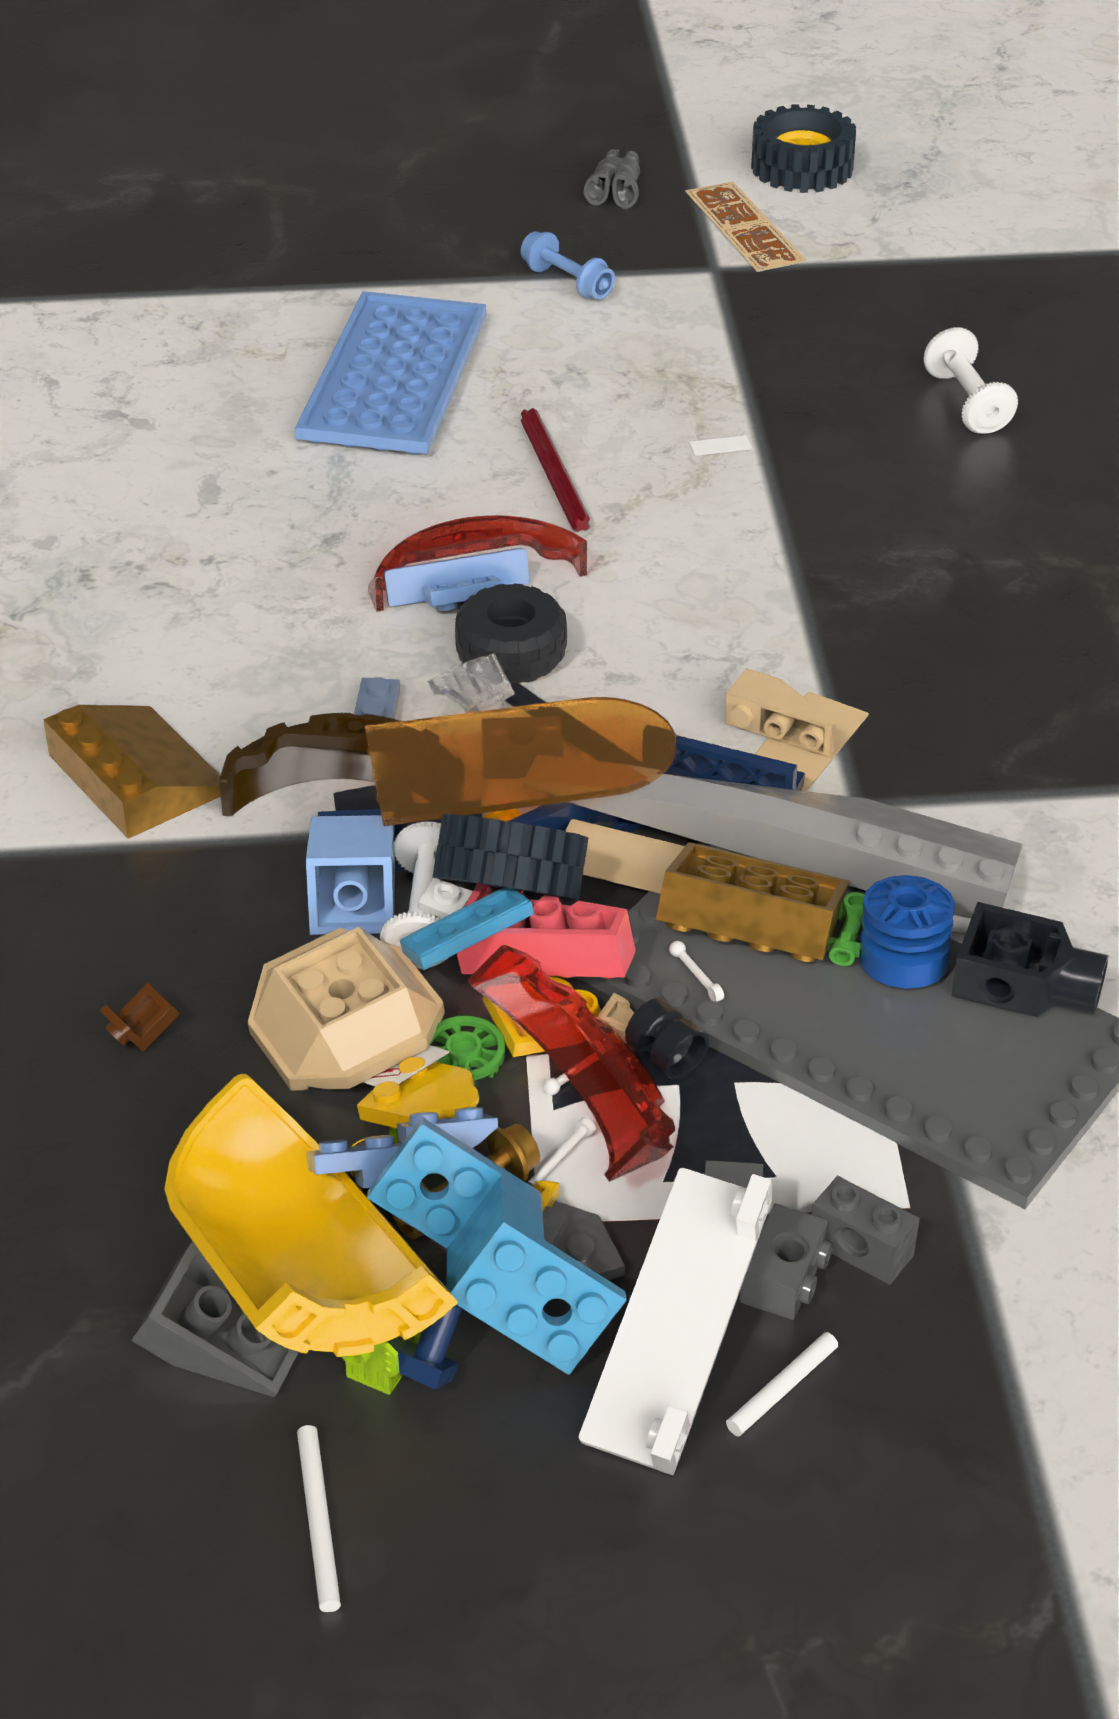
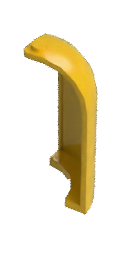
(294, 1246)

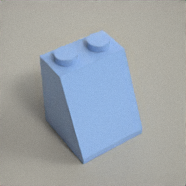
(350, 873)

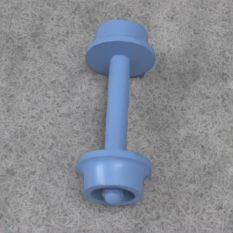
(593, 278)

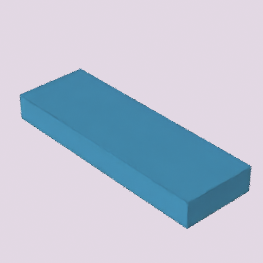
(466, 927)

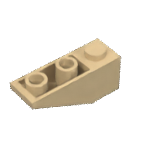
(778, 712)

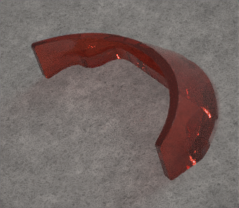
(477, 535)
(588, 1053)

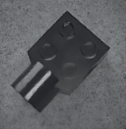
(1025, 964)

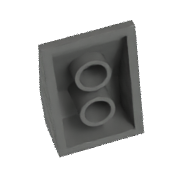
(206, 1331)

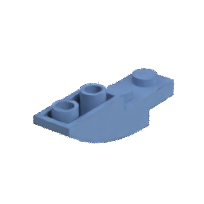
(370, 1159)

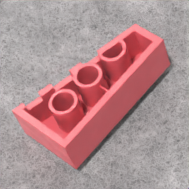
(565, 939)

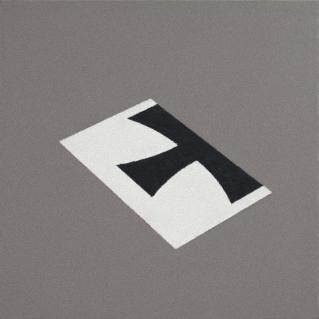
(718, 1115)

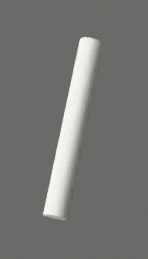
(781, 1384)

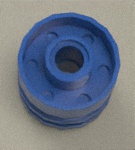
(906, 931)

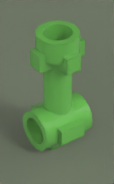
(845, 949)

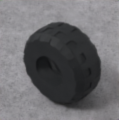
(517, 625)

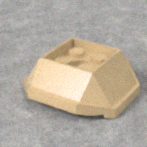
(342, 1011)

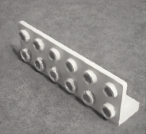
(676, 1319)

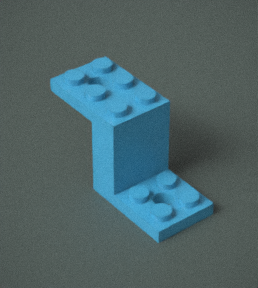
(496, 1246)

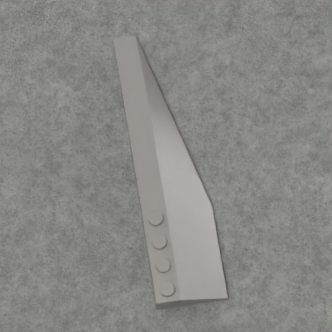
(825, 834)

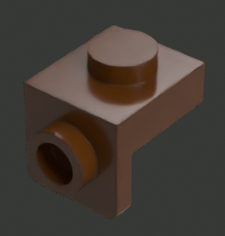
(140, 1018)

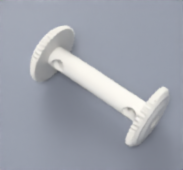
(988, 405)
(416, 851)

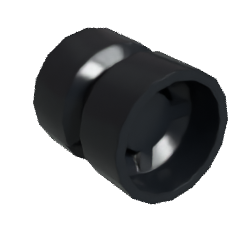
(666, 1038)

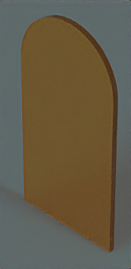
(516, 757)

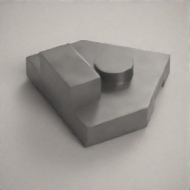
(582, 1238)

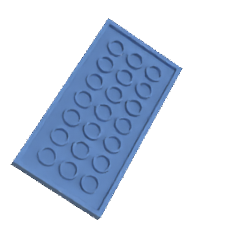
(392, 373)

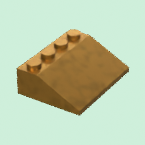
(130, 764)
(751, 901)

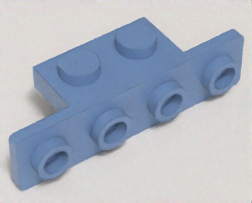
(455, 579)

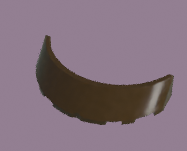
(310, 751)

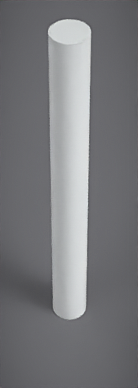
(318, 1519)

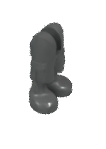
(618, 173)

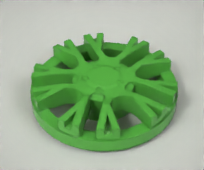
(467, 1048)

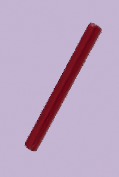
(555, 470)

